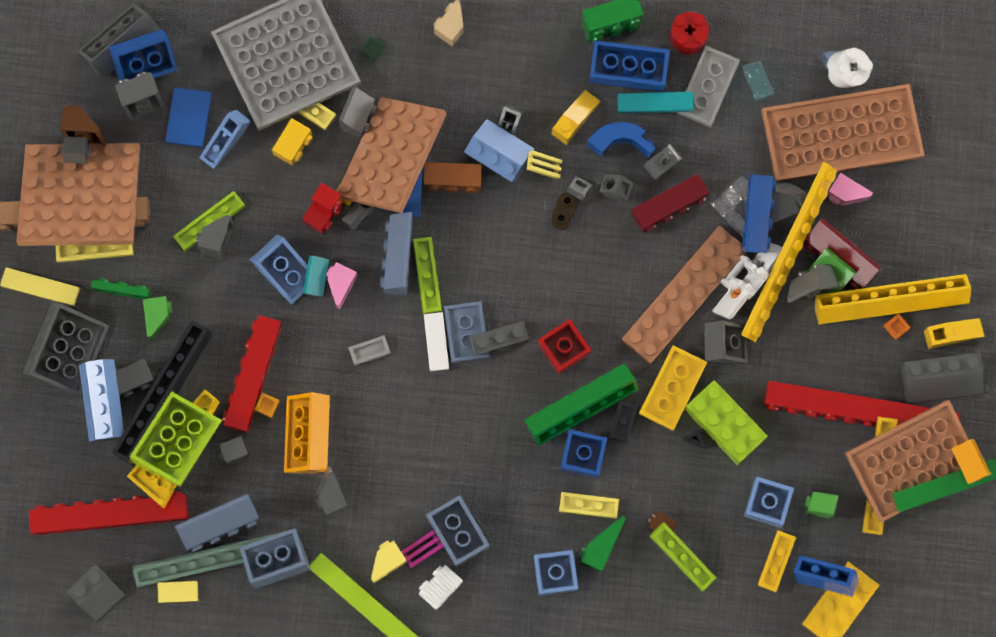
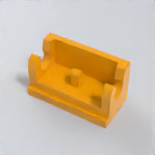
(971, 461)

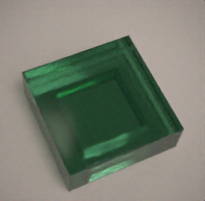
(373, 48)

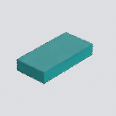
(316, 276)

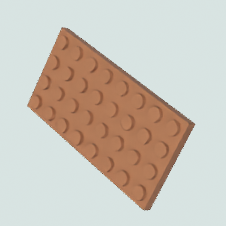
(843, 132)

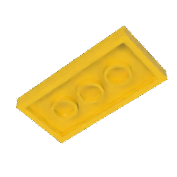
(672, 388)
(837, 611)

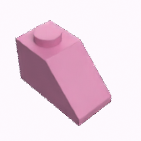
(847, 192)
(340, 282)

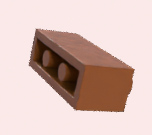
(452, 177)

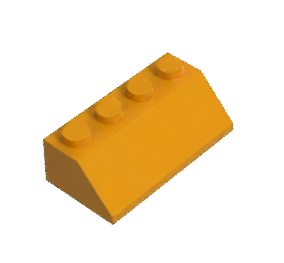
(306, 433)

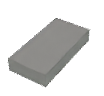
(369, 350)

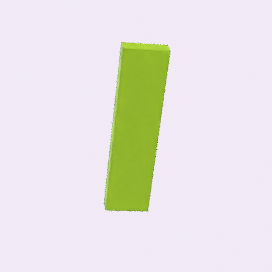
(227, 206)
(427, 275)
(682, 556)

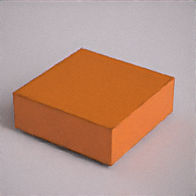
(897, 326)

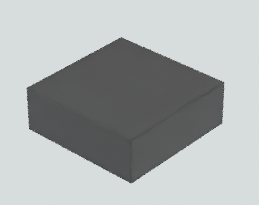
(579, 188)

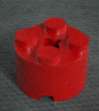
(693, 23)

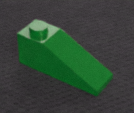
(599, 549)

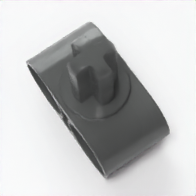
(663, 162)

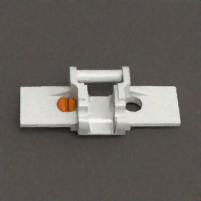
(744, 289)

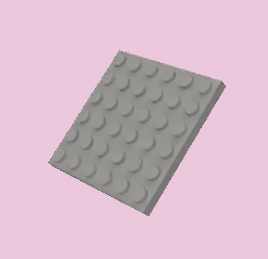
(285, 59)

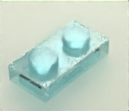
(758, 80)

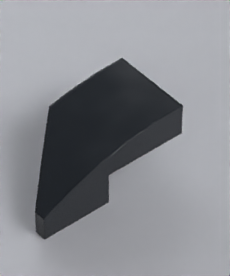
(700, 439)

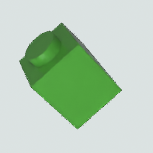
(157, 314)
(821, 504)

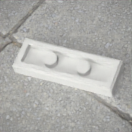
(436, 341)

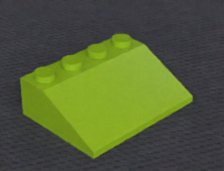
(175, 439)

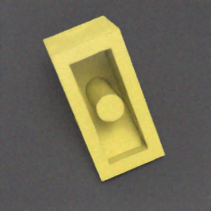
(387, 560)

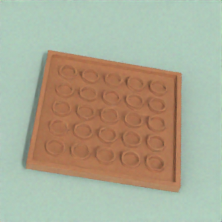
(79, 201)

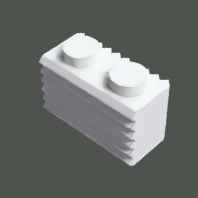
(440, 587)

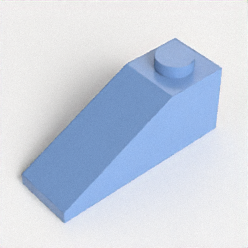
(225, 138)

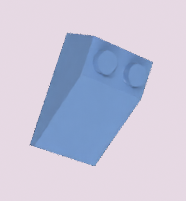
(282, 267)

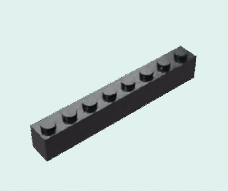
(169, 380)

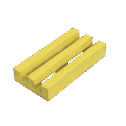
(555, 167)

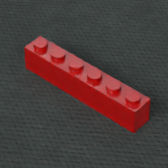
(252, 375)

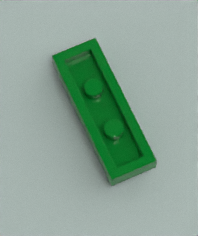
(120, 289)

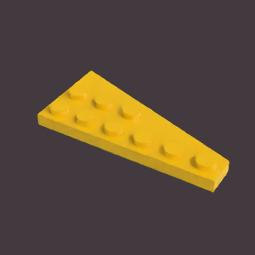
(155, 486)

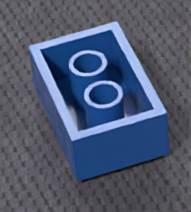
(143, 54)

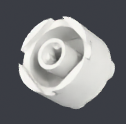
(849, 68)

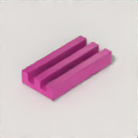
(418, 542)

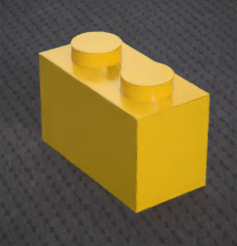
(292, 142)

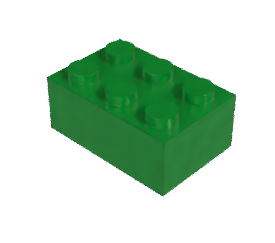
(611, 19)

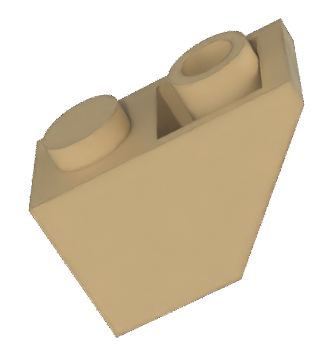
(451, 24)

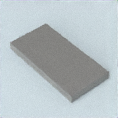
(710, 85)

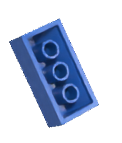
(758, 213)

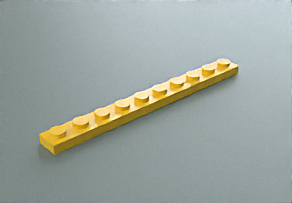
(789, 252)

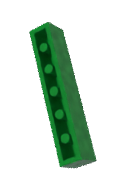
(581, 404)

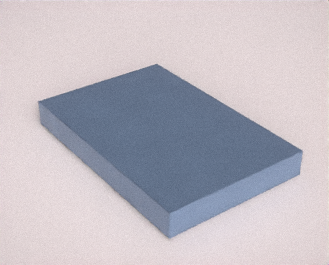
(461, 323)

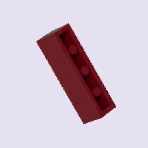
(669, 203)

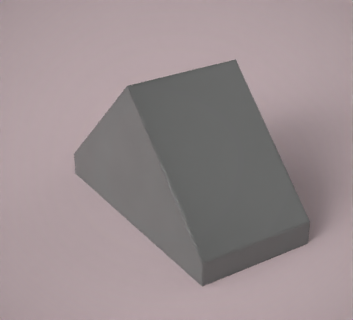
(510, 119)

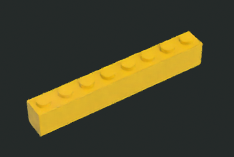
(892, 299)

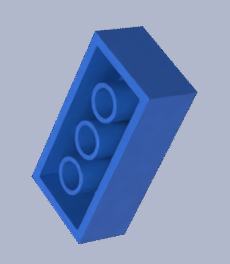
(629, 66)

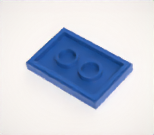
(188, 117)

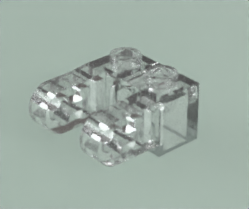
(728, 199)

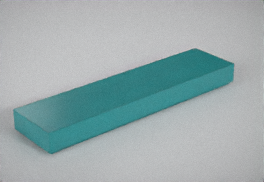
(655, 102)

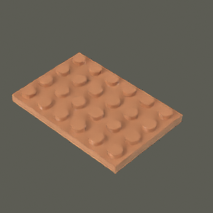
(391, 154)
(907, 456)

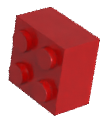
(564, 346)

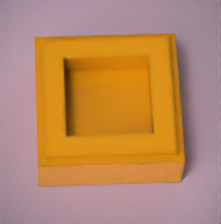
(267, 405)

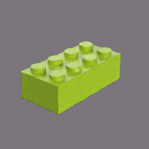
(725, 422)

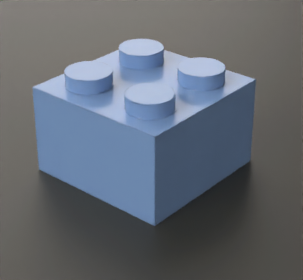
(768, 502)
(555, 573)

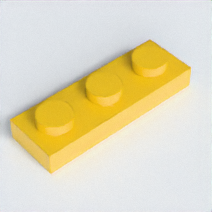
(776, 561)

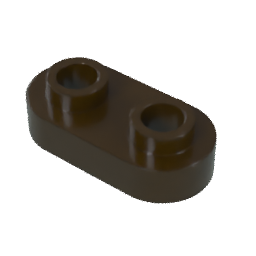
(564, 210)

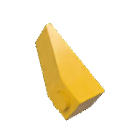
(575, 117)

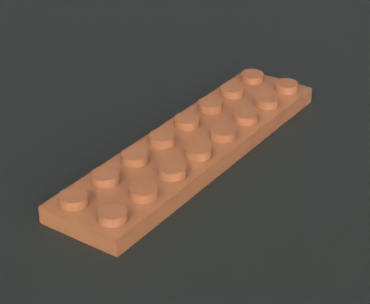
(684, 295)

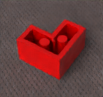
(324, 207)

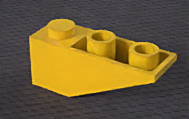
(953, 333)

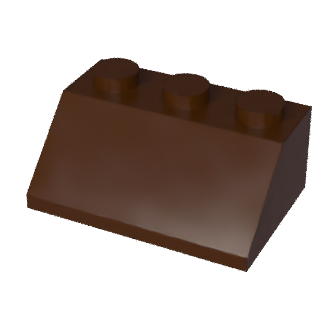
(78, 124)

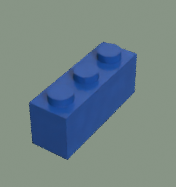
(826, 576)

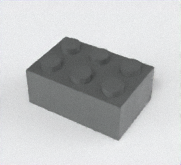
(139, 95)

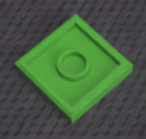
(841, 269)

